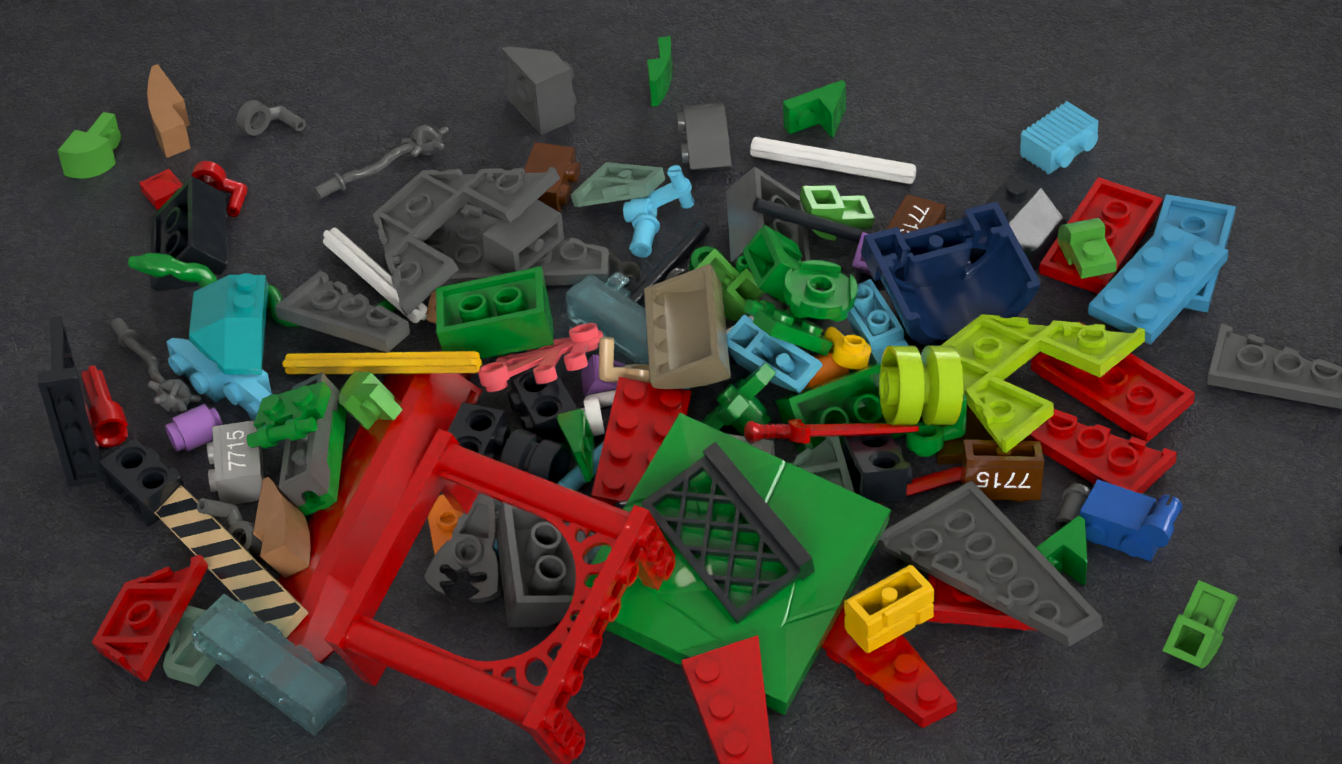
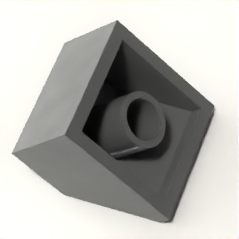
(540, 87)

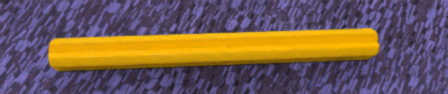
(383, 363)

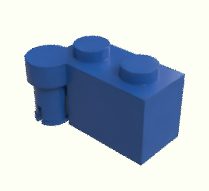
(1129, 519)

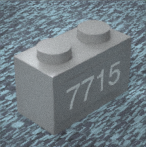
(236, 465)

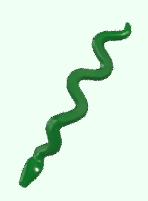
(162, 264)

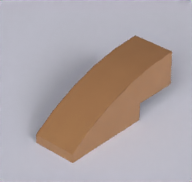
(167, 113)
(281, 530)

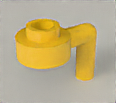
(848, 350)

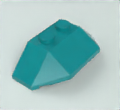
(231, 322)

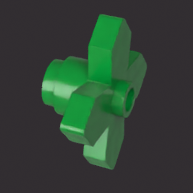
(739, 402)

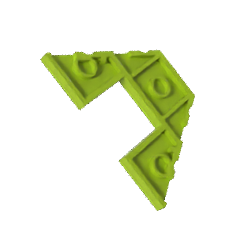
(998, 346)

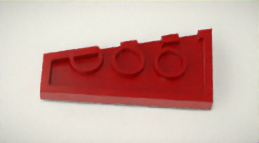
(1100, 455)
(732, 701)

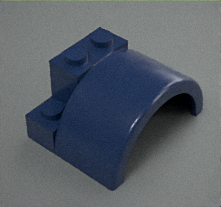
(934, 280)

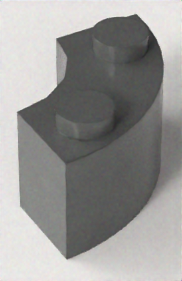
(705, 136)

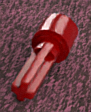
(106, 415)

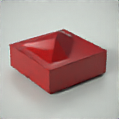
(160, 187)

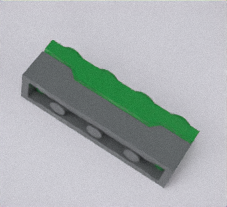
(314, 463)

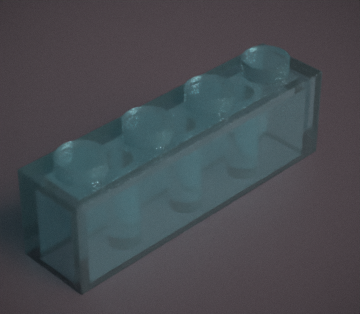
(269, 663)

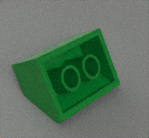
(495, 314)
(840, 400)

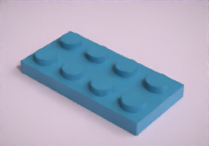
(1203, 219)
(1158, 282)

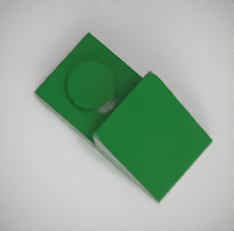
(819, 106)
(1068, 550)

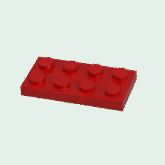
(1126, 219)
(1127, 394)
(634, 434)

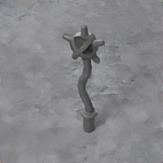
(423, 141)
(171, 393)

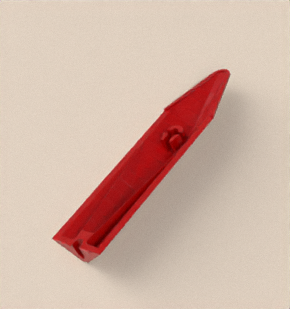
(370, 487)

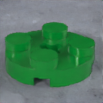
(832, 303)

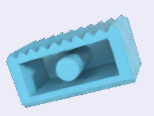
(1059, 137)

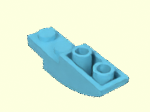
(875, 321)
(208, 379)

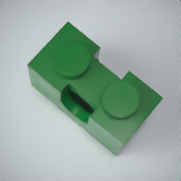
(770, 258)

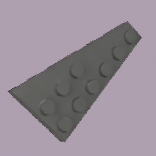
(985, 556)

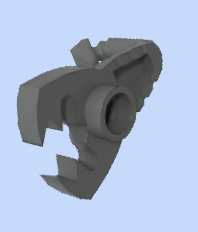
(471, 551)

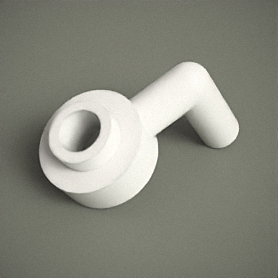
(592, 409)

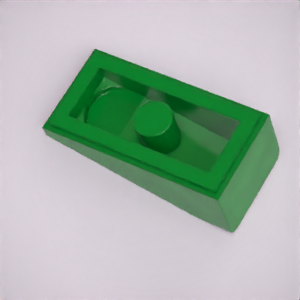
(579, 440)

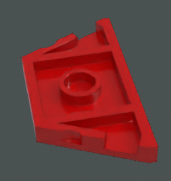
(147, 616)

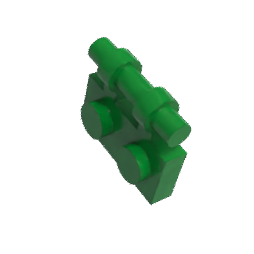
(787, 327)
(289, 415)

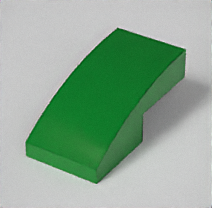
(660, 71)

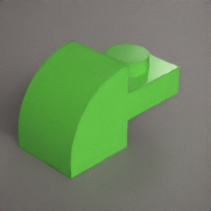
(91, 151)
(827, 203)
(1086, 247)
(736, 286)
(368, 399)
(1200, 628)

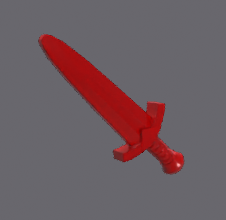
(801, 433)

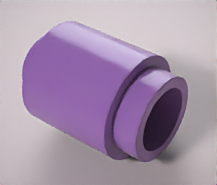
(192, 428)

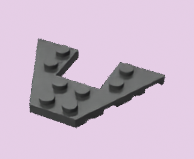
(429, 203)

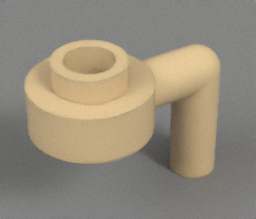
(609, 373)

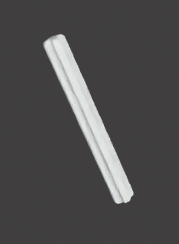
(833, 160)
(368, 270)

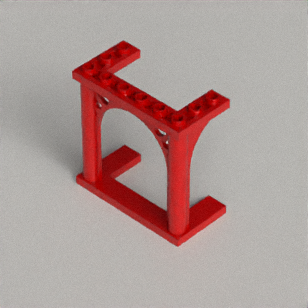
(540, 710)

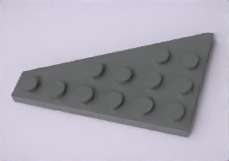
(463, 242)

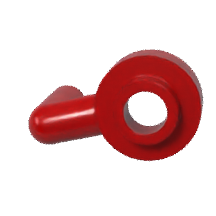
(216, 177)

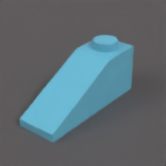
(753, 347)

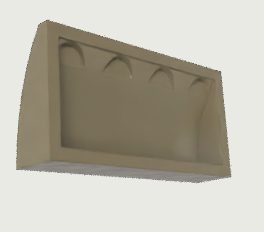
(687, 331)

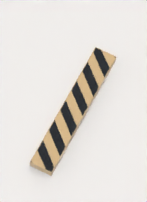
(231, 562)

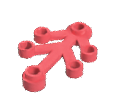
(581, 340)

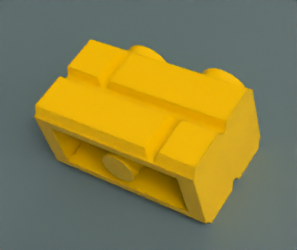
(889, 608)

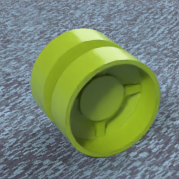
(921, 385)

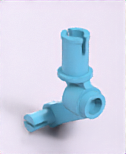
(643, 210)

